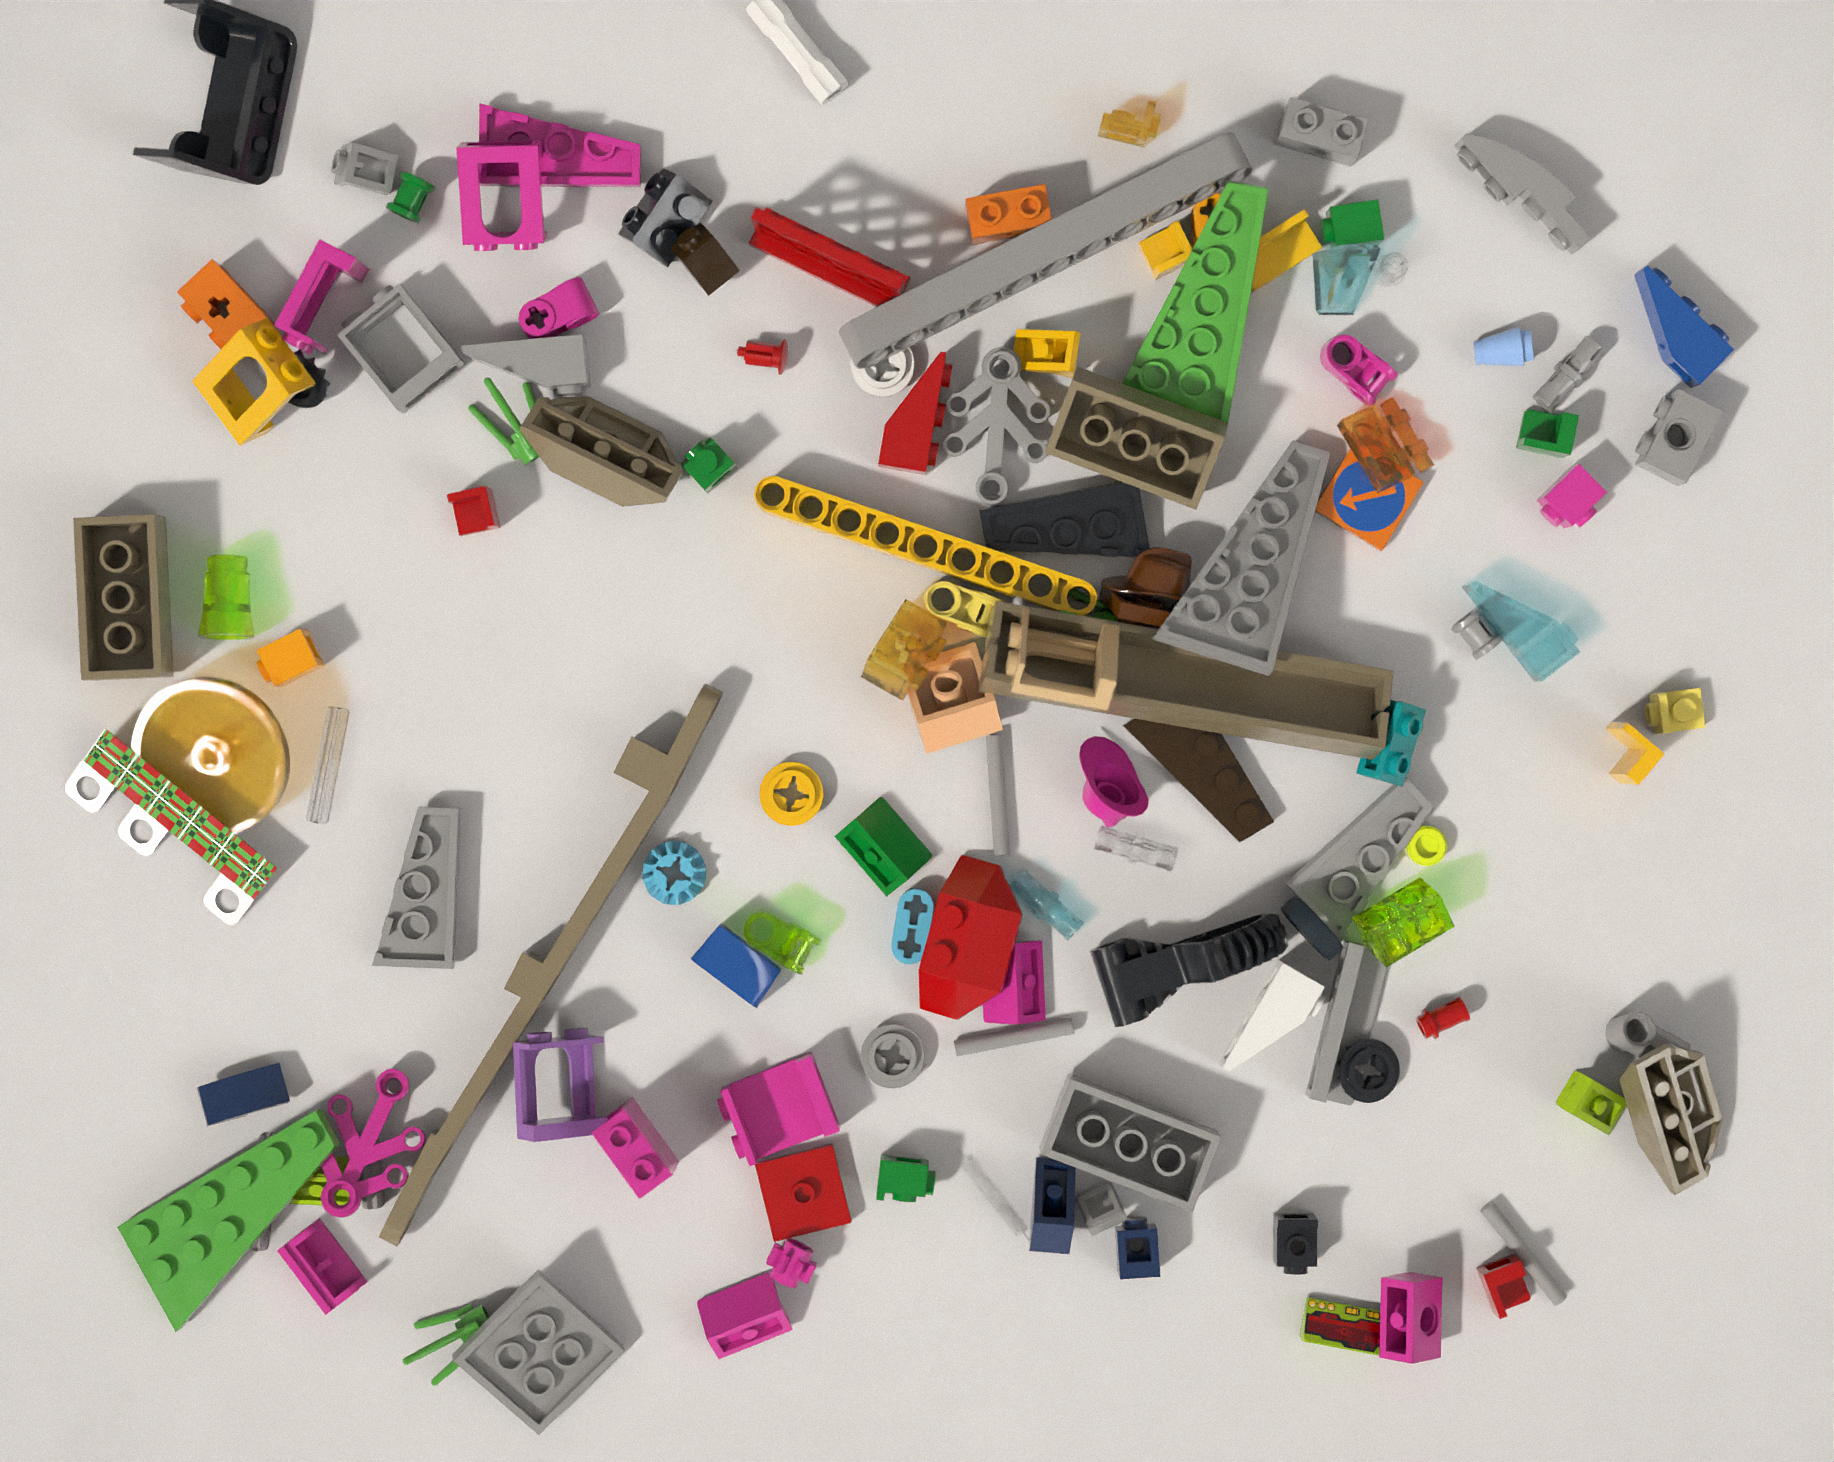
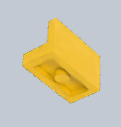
(1284, 249)
(1638, 759)

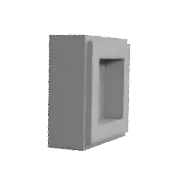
(1101, 1208)

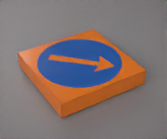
(1359, 509)

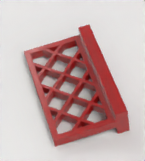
(825, 258)

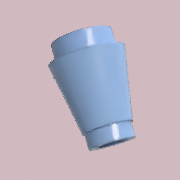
(1505, 348)

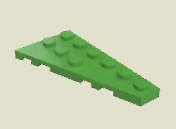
(1201, 326)
(211, 1224)

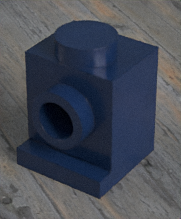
(1142, 1262)

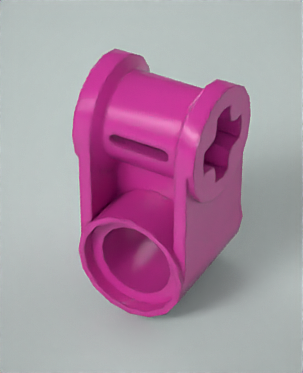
(564, 308)
(1359, 369)

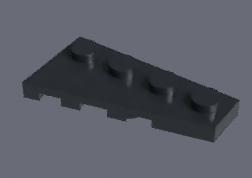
(1082, 521)

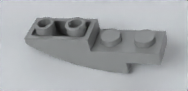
(1515, 174)

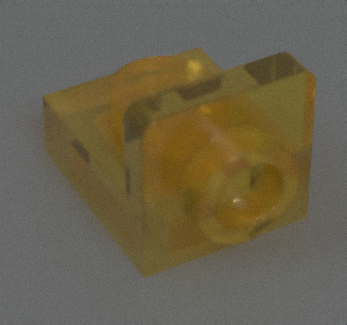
(1124, 128)

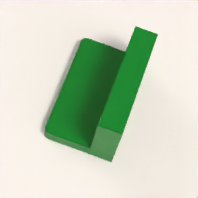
(884, 846)

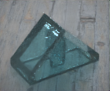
(1341, 277)

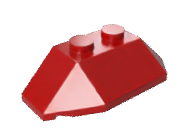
(969, 940)

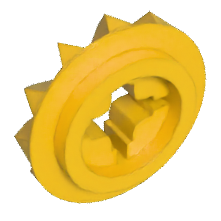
(776, 806)

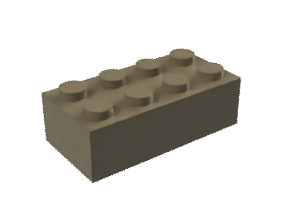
(1137, 438)
(123, 597)

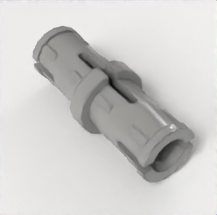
(1568, 374)

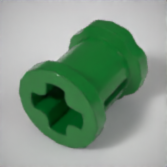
(410, 197)

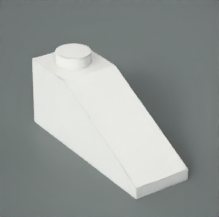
(1278, 1009)

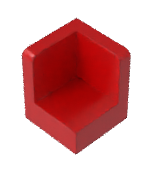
(474, 510)
(1504, 1284)

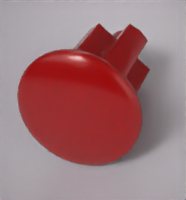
(765, 354)

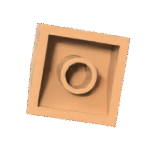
(949, 703)

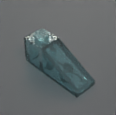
(1530, 635)

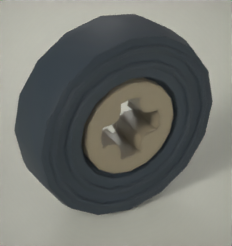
(1312, 928)

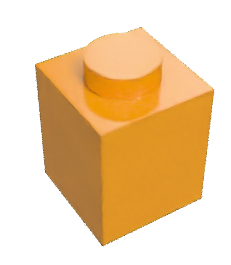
(289, 658)

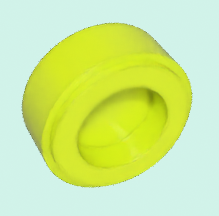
(1427, 846)

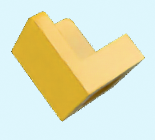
(1166, 250)

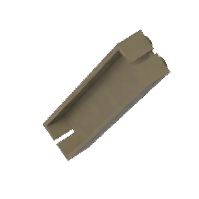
(1300, 704)

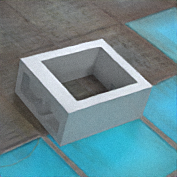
(423, 382)

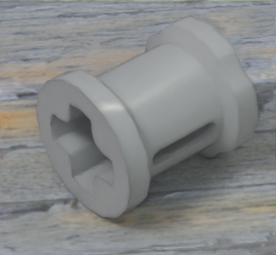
(1477, 633)

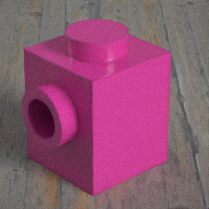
(1571, 498)

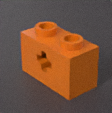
(1006, 213)
(210, 288)

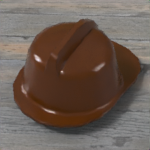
(1155, 573)

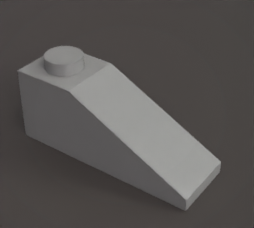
(549, 362)

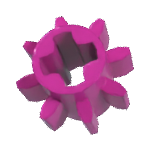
(791, 1263)

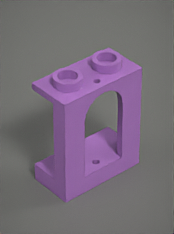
(580, 1055)

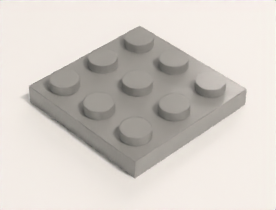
(538, 1352)

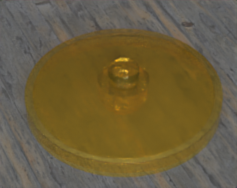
(217, 748)

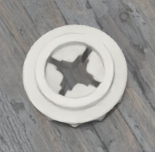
(890, 382)

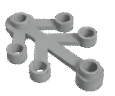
(997, 417)

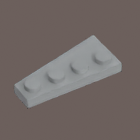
(424, 902)

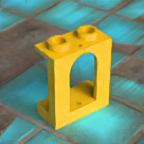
(230, 398)

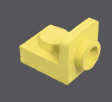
(1675, 711)

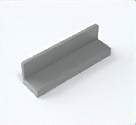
(1346, 1019)

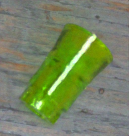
(226, 599)

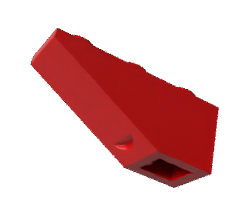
(909, 430)

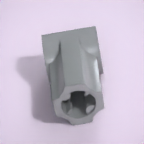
(1646, 1038)

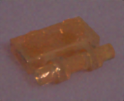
(1378, 450)

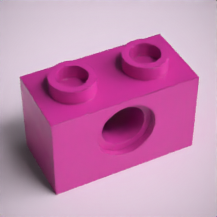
(1410, 1317)

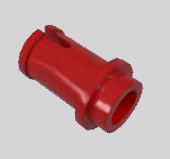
(1442, 1018)

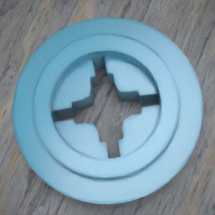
(691, 864)

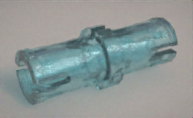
(1046, 904)

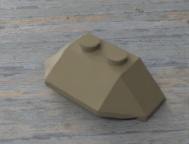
(602, 450)
(1673, 1113)

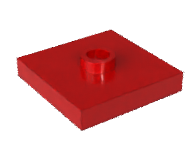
(803, 1192)

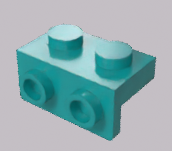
(1394, 761)

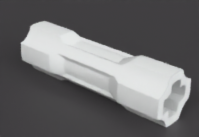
(812, 65)

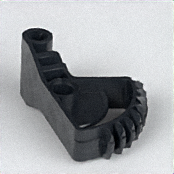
(1144, 973)

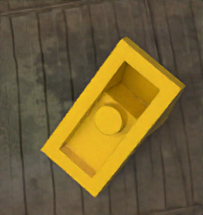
(1047, 351)

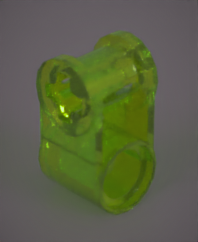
(782, 940)

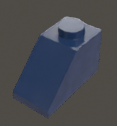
(1052, 1207)

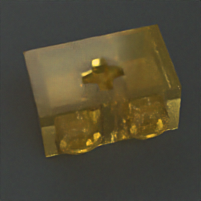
(909, 631)

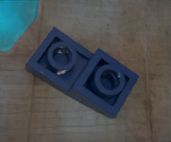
(243, 1094)

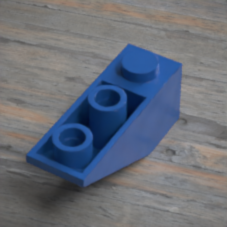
(1682, 336)

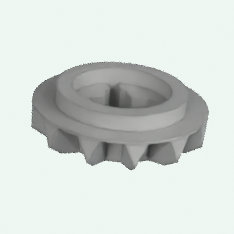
(902, 1072)

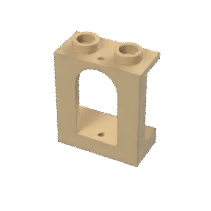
(1100, 654)

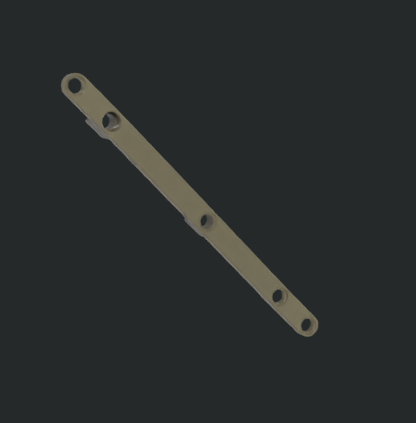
(534, 975)

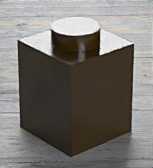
(704, 258)

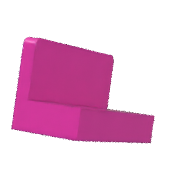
(1023, 990)
(743, 1316)

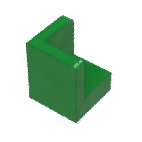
(1547, 433)

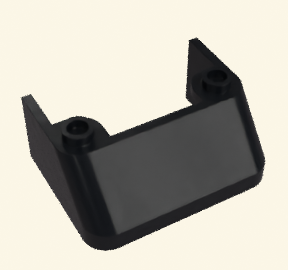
(243, 96)

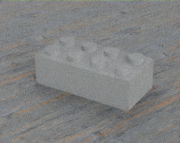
(1130, 1142)

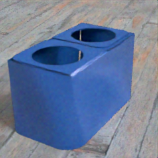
(737, 965)

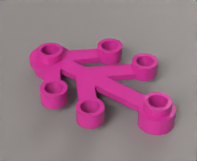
(363, 1150)

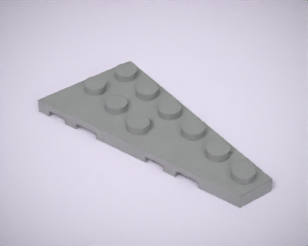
(1247, 585)

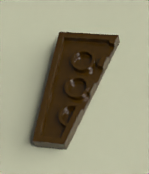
(1208, 771)

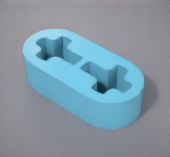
(902, 924)

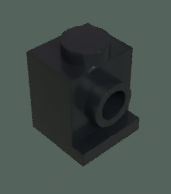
(1292, 1227)

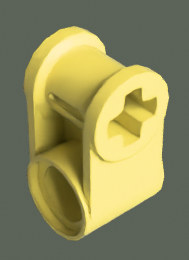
(964, 607)

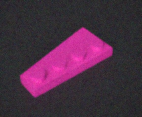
(568, 157)

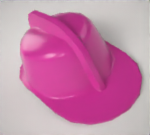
(1111, 782)

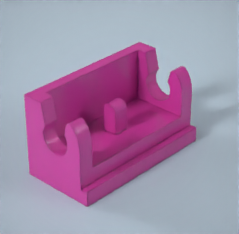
(322, 1266)

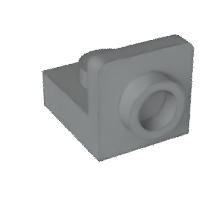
(364, 168)

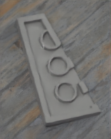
(1359, 857)

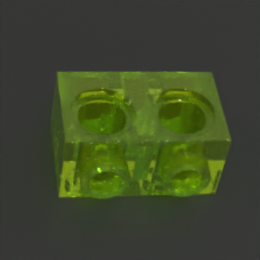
(1403, 922)

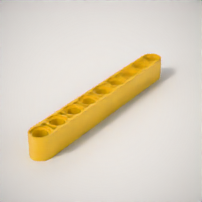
(909, 533)

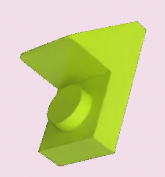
(1591, 1102)

